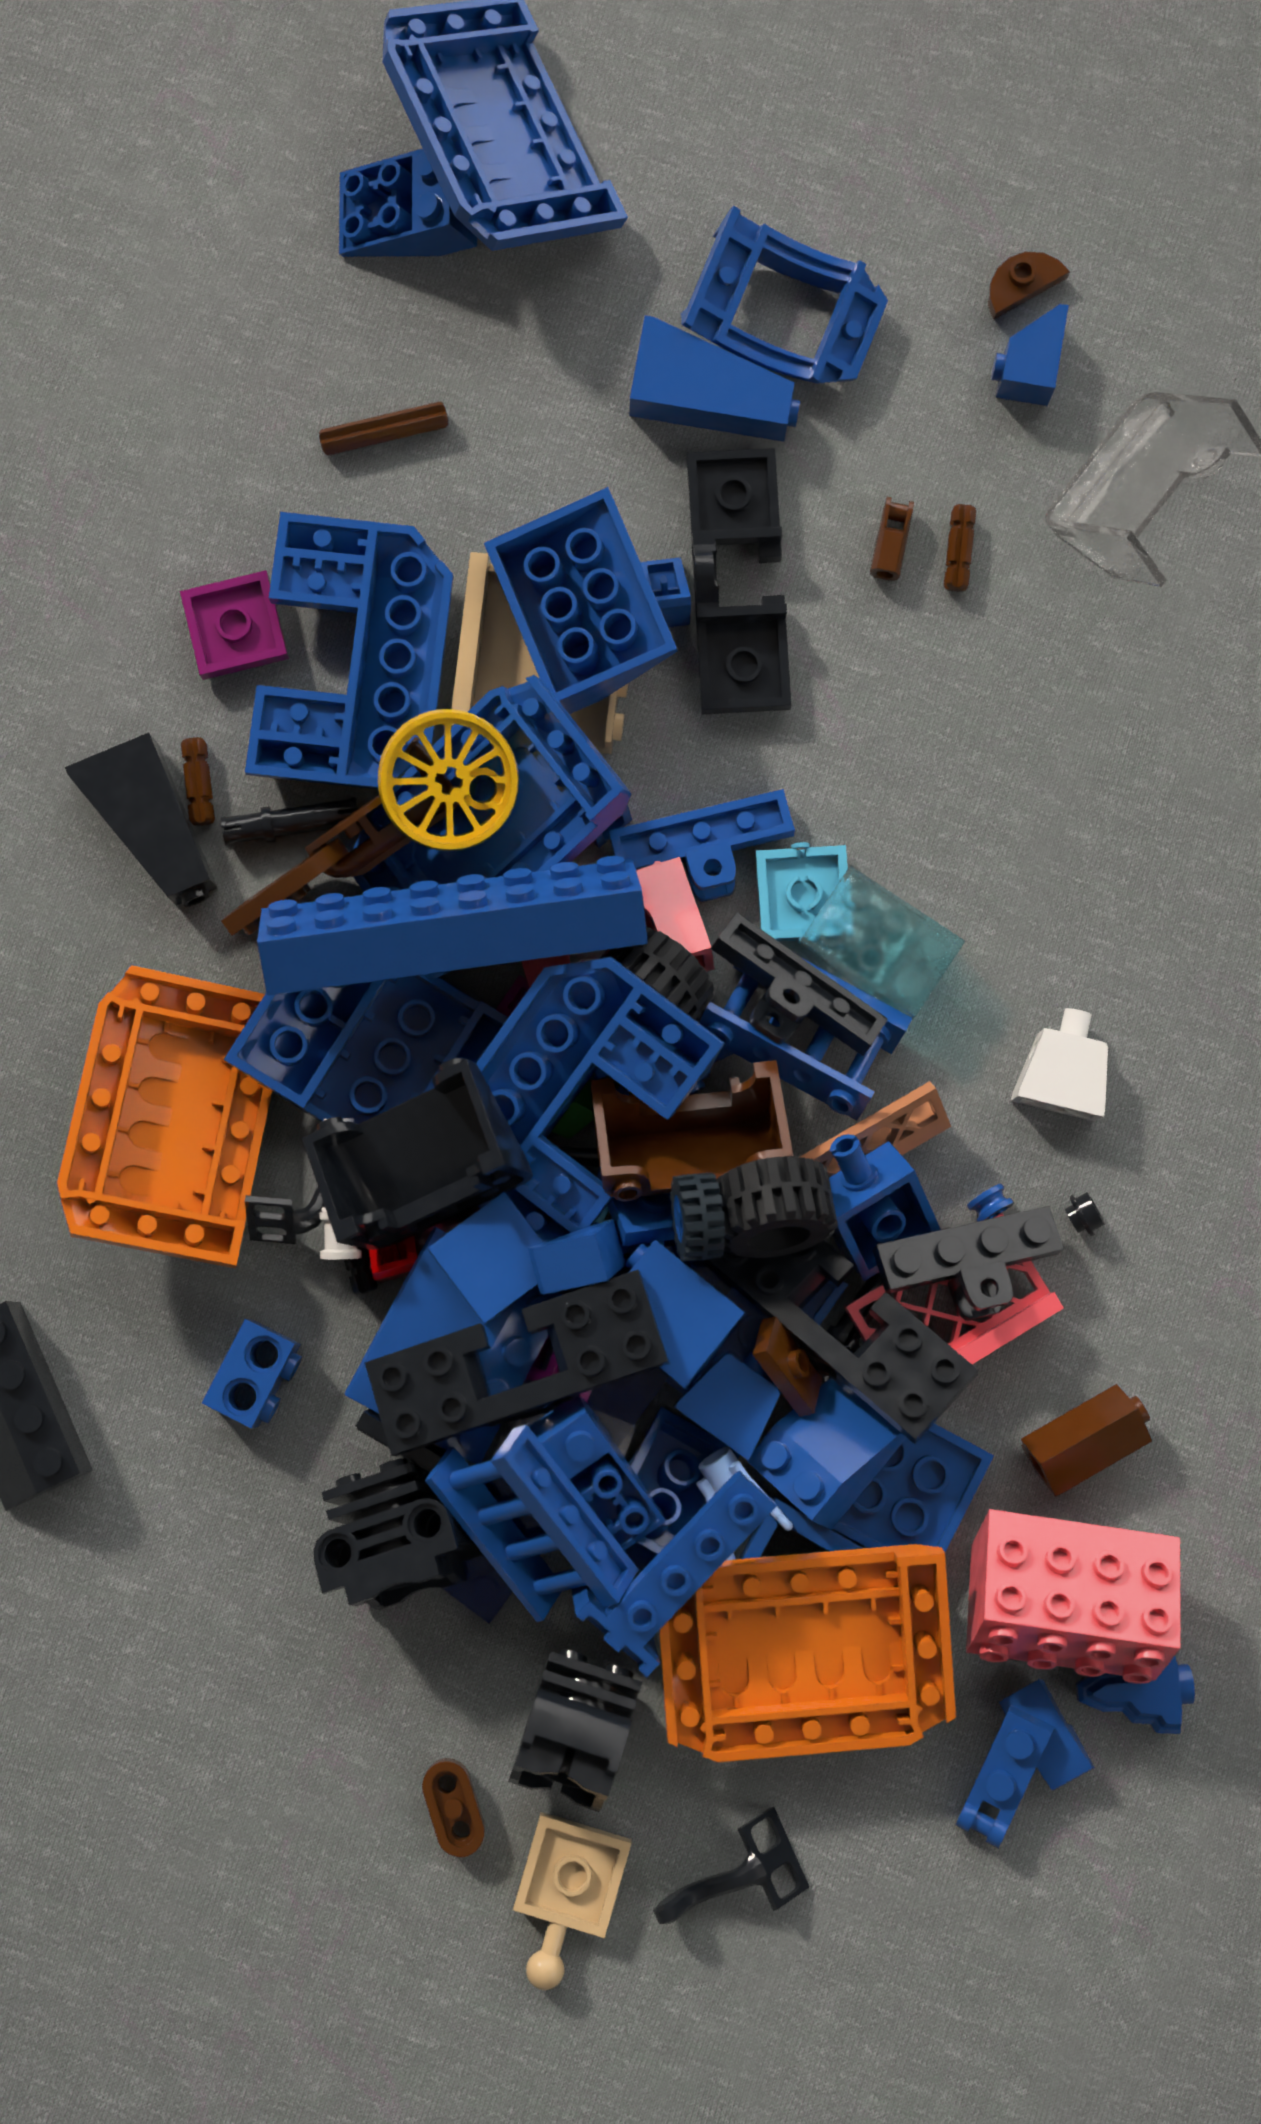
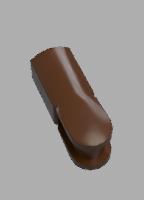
(891, 542)

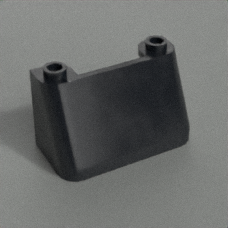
(416, 1160)

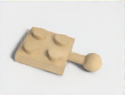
(571, 1884)

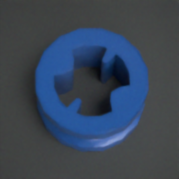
(990, 1203)

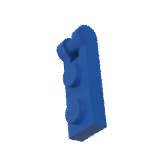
(1005, 1774)

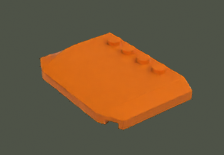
(164, 1124)
(811, 1654)

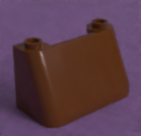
(705, 1135)

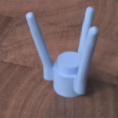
(718, 1469)

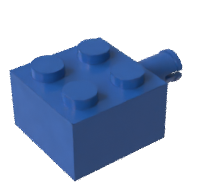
(875, 1201)

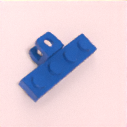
(707, 839)

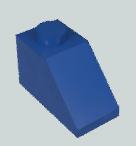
(1032, 360)

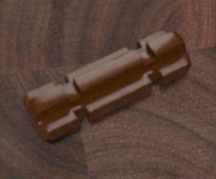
(960, 548)
(197, 781)

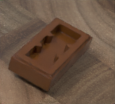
(787, 1366)

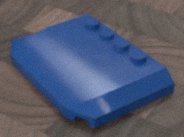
(494, 123)
(560, 806)

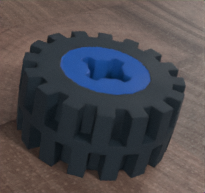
(697, 1216)

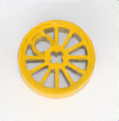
(501, 801)

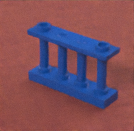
(804, 1070)
(555, 1505)

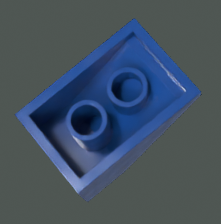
(828, 1455)
(669, 1472)

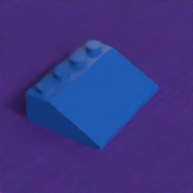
(581, 600)
(432, 1308)

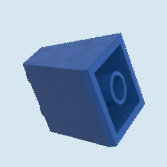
(687, 1309)

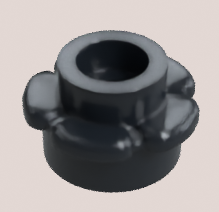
(1084, 1214)

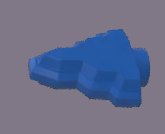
(1147, 1703)

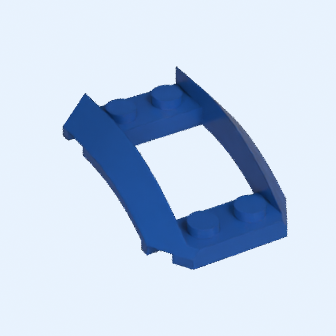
(726, 275)

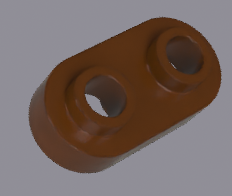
(453, 1805)

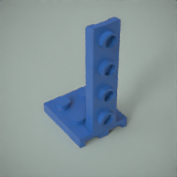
(677, 1571)

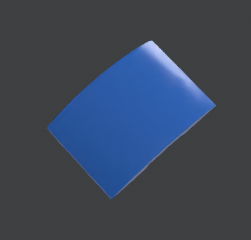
(361, 1043)

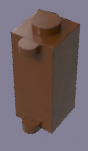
(1087, 1439)

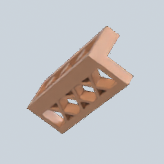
(902, 1123)

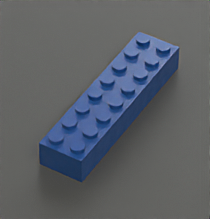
(451, 925)

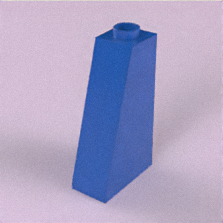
(707, 387)

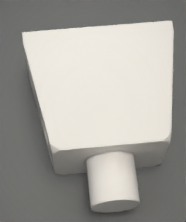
(1065, 1070)

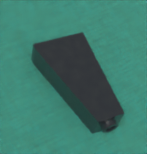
(144, 809)

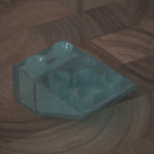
(881, 943)

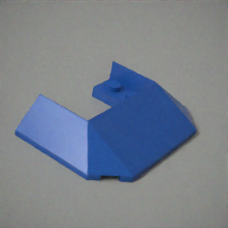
(396, 654)
(550, 1048)

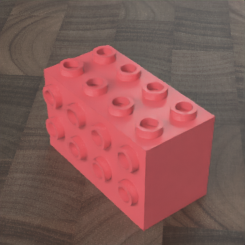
(1074, 1596)

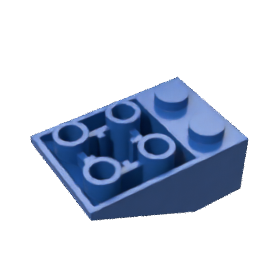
(397, 211)
(598, 1471)

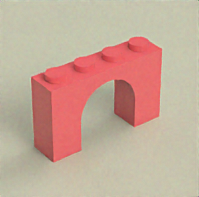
(667, 909)

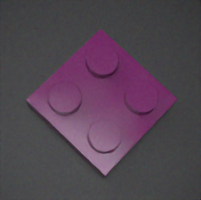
(234, 625)

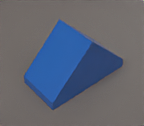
(670, 589)
(578, 1258)

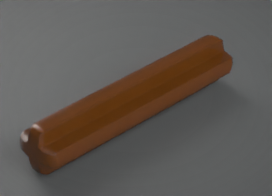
(383, 428)

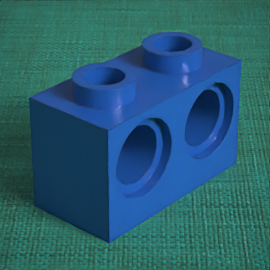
(242, 1367)

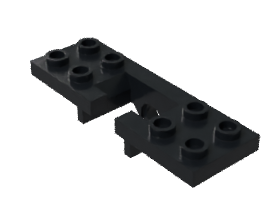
(746, 646)
(897, 1371)
(443, 1390)

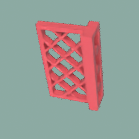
(985, 1335)

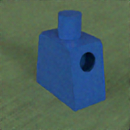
(732, 1402)

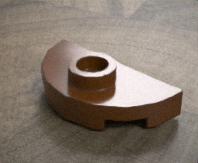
(1022, 279)

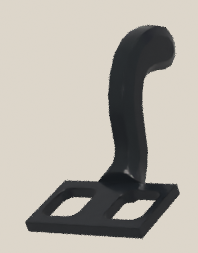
(291, 1221)
(753, 1871)

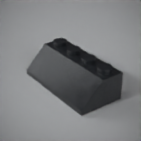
(36, 1431)

